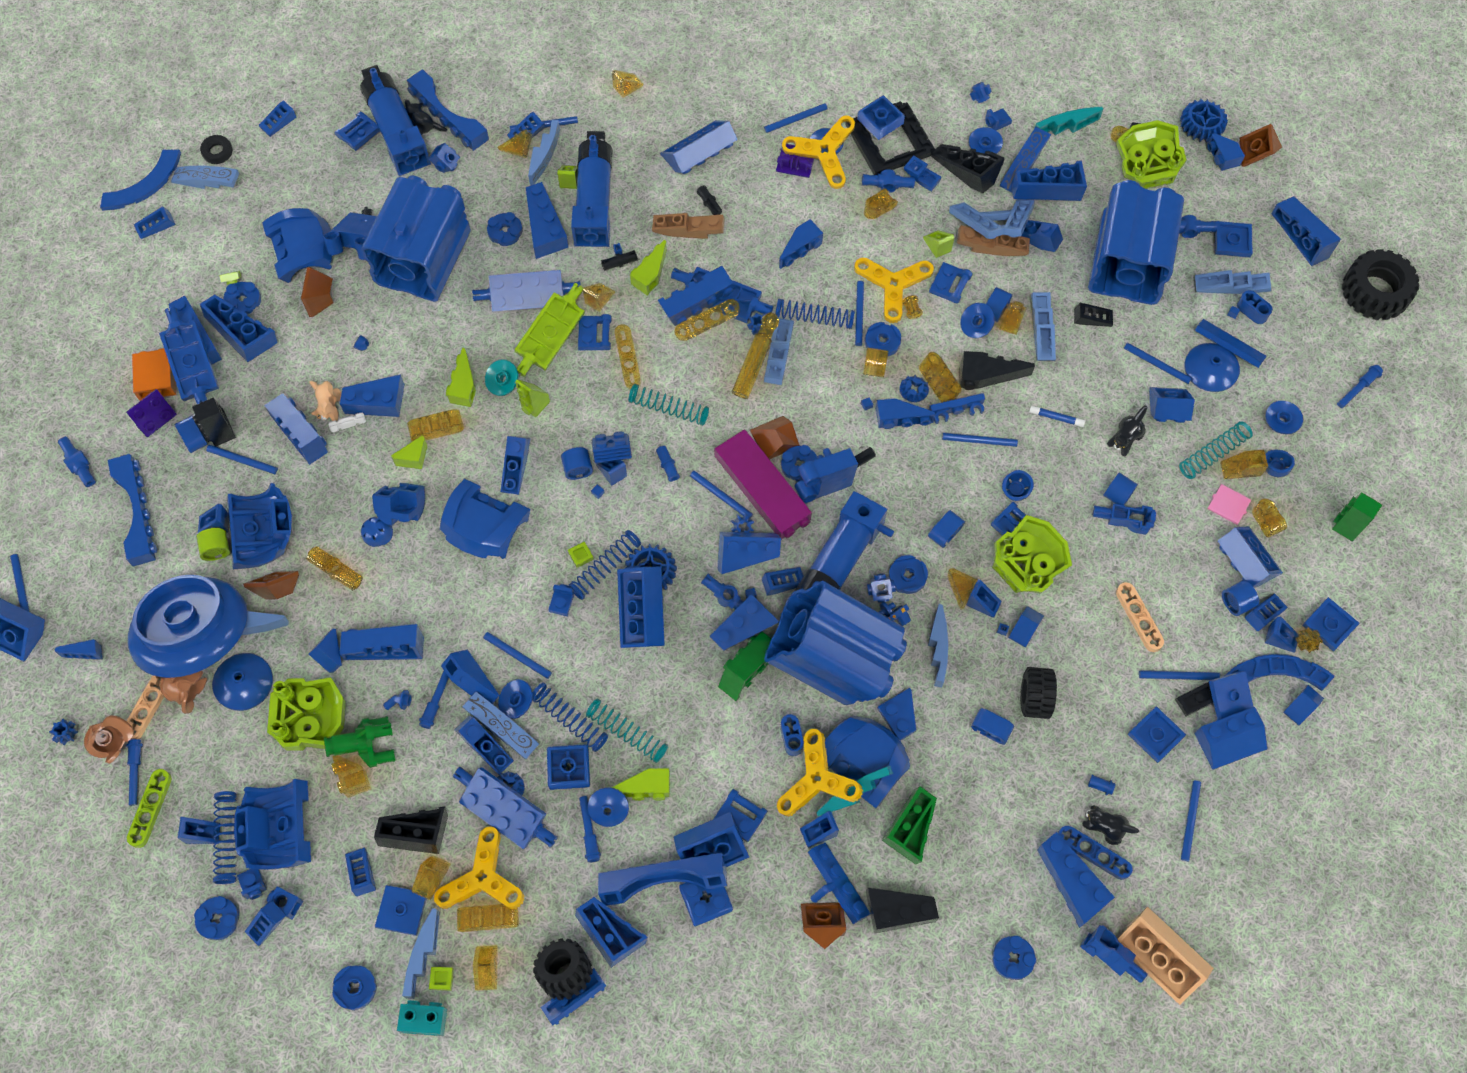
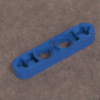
(1096, 849)

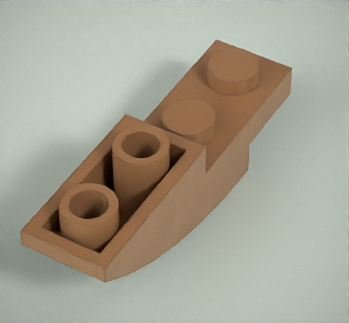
(688, 227)
(1001, 245)

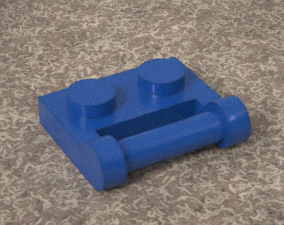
(360, 134)
(945, 280)
(588, 333)
(1006, 522)
(745, 824)

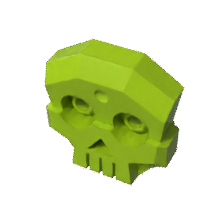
(1148, 141)
(1042, 545)
(323, 713)

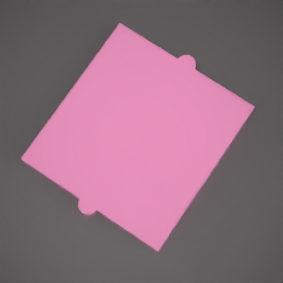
(1229, 504)

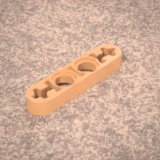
(1136, 618)
(150, 706)

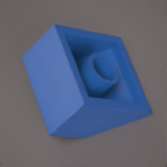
(1171, 404)

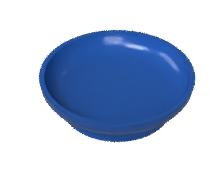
(185, 625)

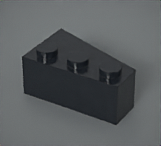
(213, 422)
(413, 831)
(899, 910)

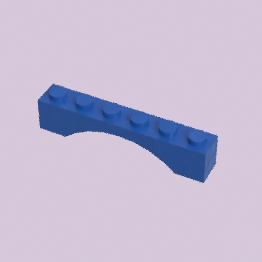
(469, 130)
(138, 543)
(622, 884)

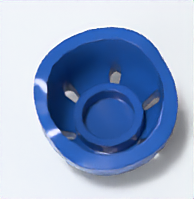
(1277, 467)
(1015, 490)
(372, 528)

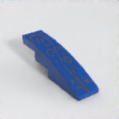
(1027, 156)

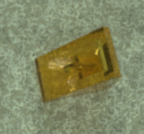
(625, 82)
(518, 144)
(597, 295)
(961, 585)
(430, 876)
(485, 967)

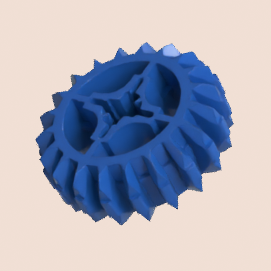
(1203, 119)
(667, 568)

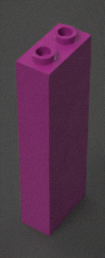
(763, 484)

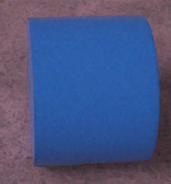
(576, 462)
(1120, 489)
(1241, 598)

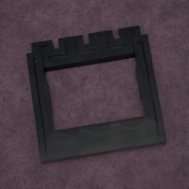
(913, 130)

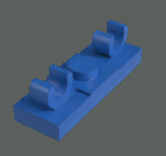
(958, 406)
(558, 1009)

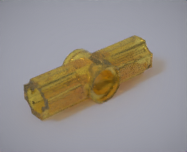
(326, 562)

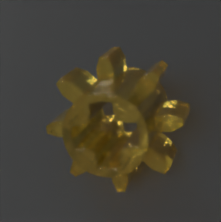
(1309, 640)

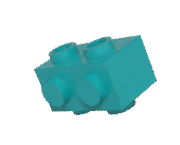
(422, 1016)

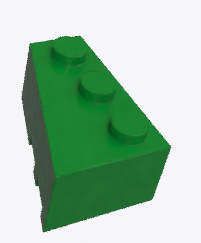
(1356, 516)
(745, 666)
(911, 825)

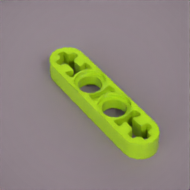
(146, 807)

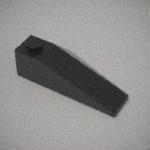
(971, 167)
(980, 370)

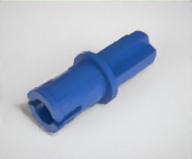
(667, 463)

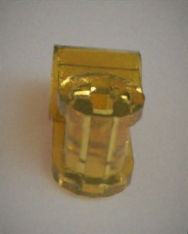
(879, 204)
(1269, 519)

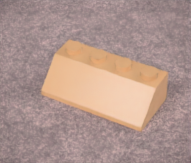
(1165, 956)

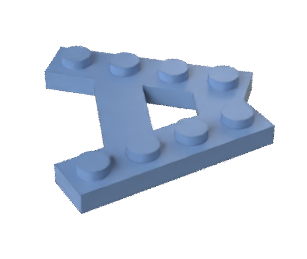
(984, 221)

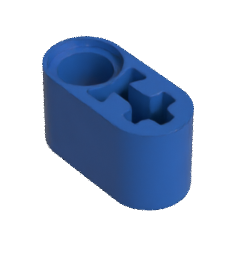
(998, 302)
(1253, 306)
(191, 434)
(946, 528)
(992, 726)
(795, 737)

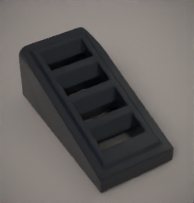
(1082, 317)

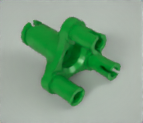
(361, 742)

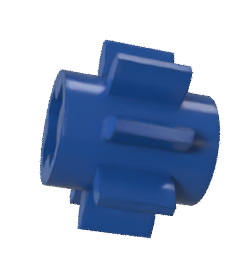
(980, 92)
(755, 323)
(740, 520)
(63, 731)

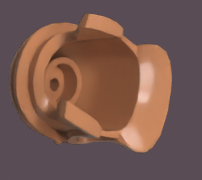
(183, 689)
(115, 732)

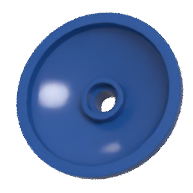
(1209, 374)
(250, 689)

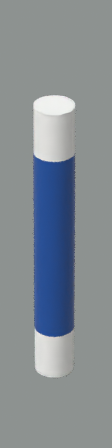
(1057, 416)

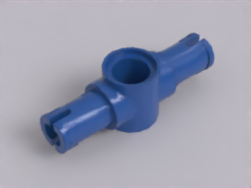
(888, 180)
(1192, 227)
(76, 461)
(718, 588)

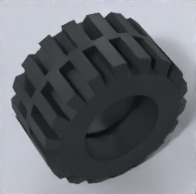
(1038, 692)
(570, 980)

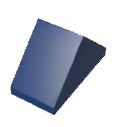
(613, 471)
(214, 518)
(983, 600)
(1026, 626)
(1282, 635)
(327, 652)
(1303, 705)
(820, 830)
(197, 831)

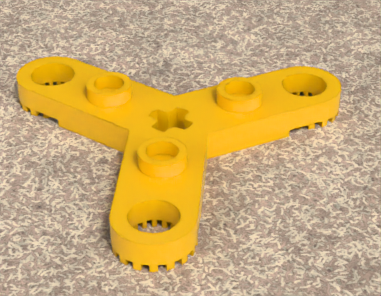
(812, 149)
(893, 294)
(807, 787)
(493, 885)

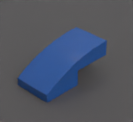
(923, 176)

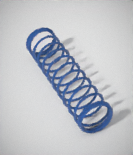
(780, 303)
(577, 592)
(604, 736)
(226, 878)

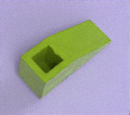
(648, 273)
(462, 386)
(531, 397)
(649, 783)

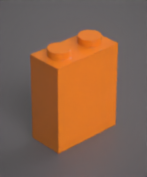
(152, 372)

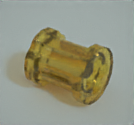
(912, 307)

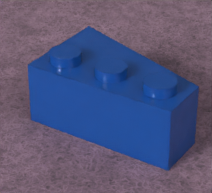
(743, 623)
(609, 932)

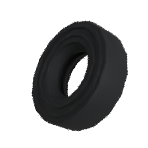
(212, 141)

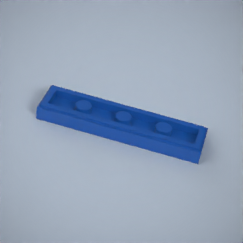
(1230, 343)

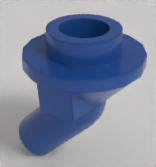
(403, 700)

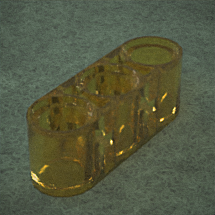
(939, 377)
(436, 425)
(486, 918)

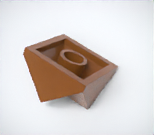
(1259, 144)
(316, 292)
(775, 436)
(274, 584)
(823, 922)

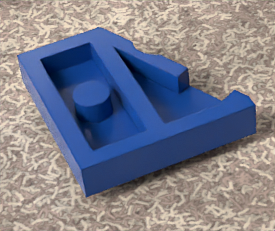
(899, 714)

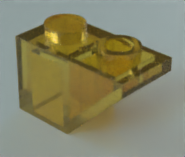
(1013, 317)
(1245, 465)
(351, 776)

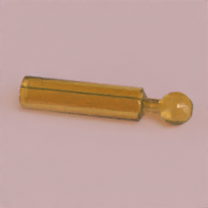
(755, 356)

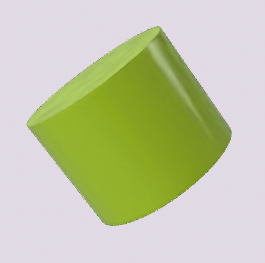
(212, 543)

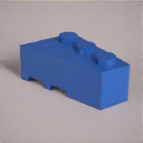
(374, 397)
(746, 549)

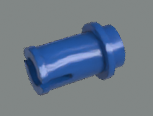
(1102, 785)

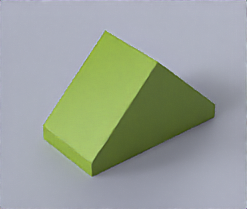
(568, 176)
(939, 242)
(411, 455)

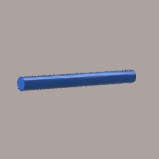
(796, 117)
(562, 121)
(859, 313)
(1156, 362)
(980, 439)
(242, 459)
(720, 494)
(19, 582)
(517, 655)
(1178, 675)
(1191, 818)

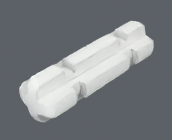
(347, 422)

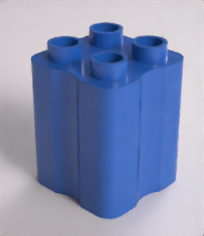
(1136, 243)
(431, 246)
(836, 644)

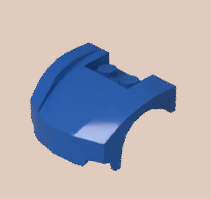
(297, 241)
(480, 522)
(258, 527)
(862, 747)
(271, 827)

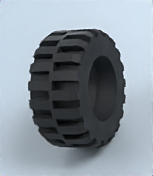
(1390, 268)

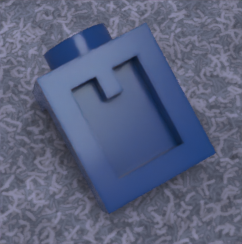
(997, 119)
(561, 600)
(251, 884)

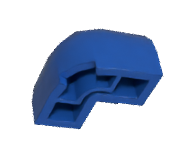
(399, 503)

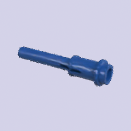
(1365, 381)
(432, 707)
(134, 759)
(592, 853)

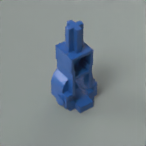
(1119, 516)
(1113, 953)

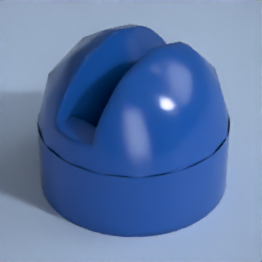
(361, 343)

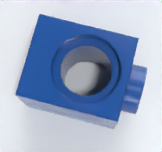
(292, 905)

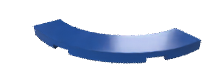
(147, 186)
(1285, 665)

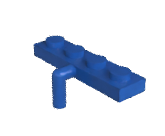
(837, 883)

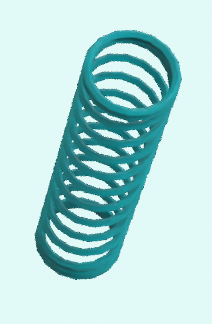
(632, 396)
(1189, 476)
(659, 754)

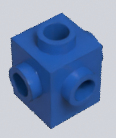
(444, 158)
(884, 594)

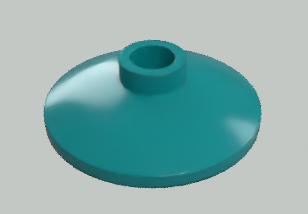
(495, 375)

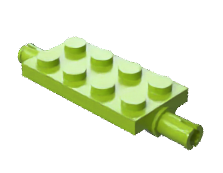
(549, 330)

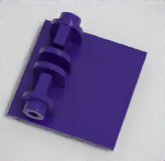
(794, 164)
(151, 413)

